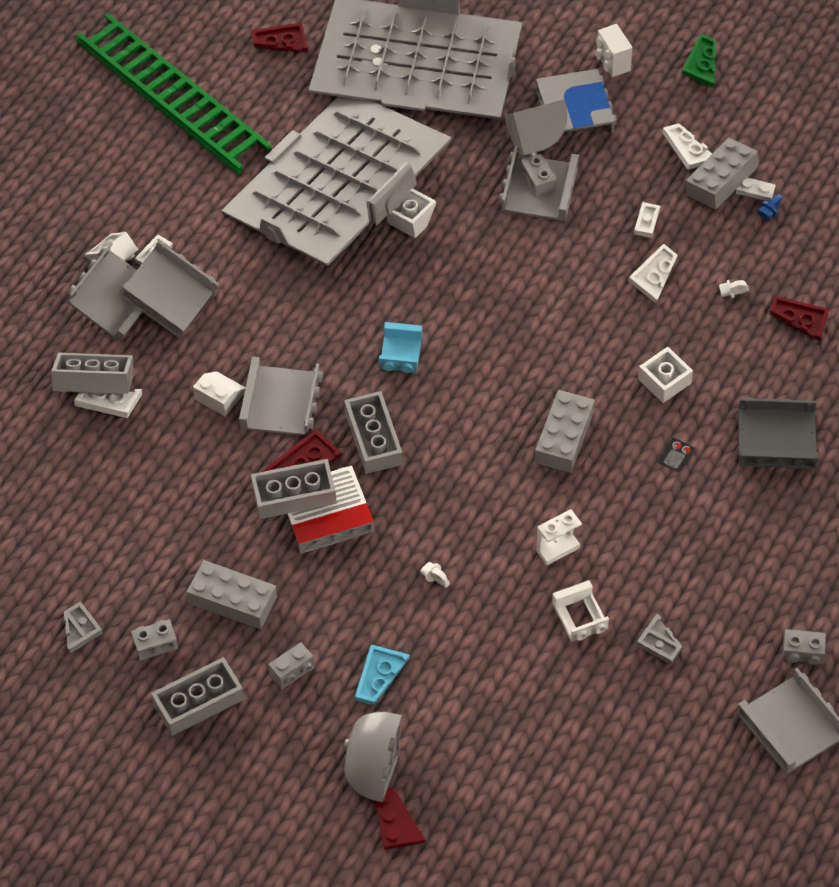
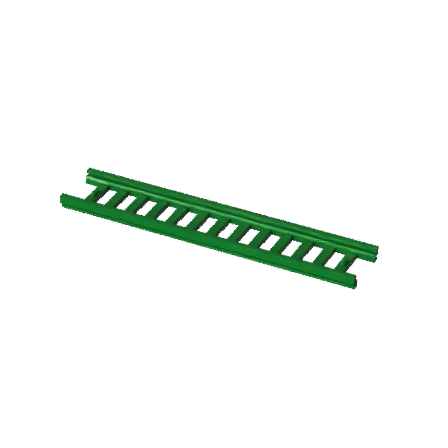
(157, 101)

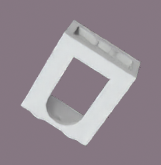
(557, 538)
(574, 594)

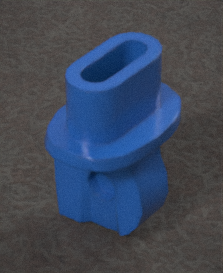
(769, 209)

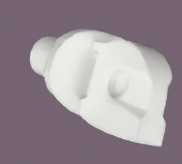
(731, 289)
(433, 573)

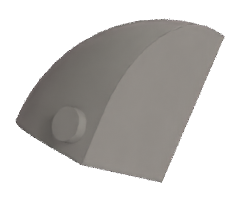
(537, 127)
(372, 753)

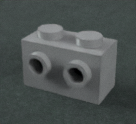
(538, 175)
(154, 639)
(803, 646)
(291, 665)

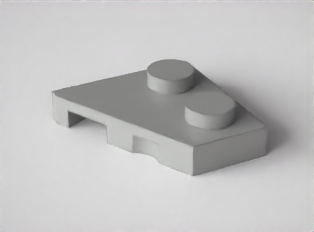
(80, 627)
(660, 641)

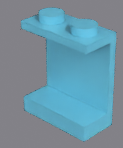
(401, 347)

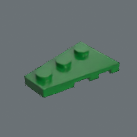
(701, 61)

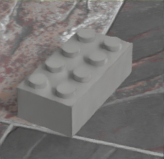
(722, 173)
(92, 373)
(564, 431)
(373, 432)
(293, 489)
(232, 594)
(197, 696)

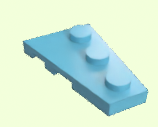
(378, 673)

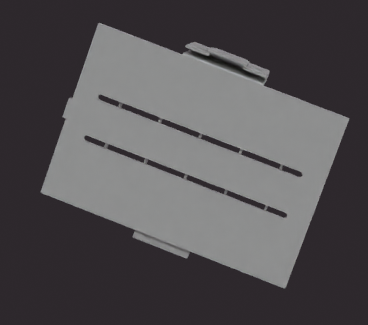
(424, 24)
(369, 195)

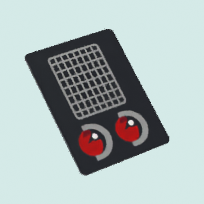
(676, 454)

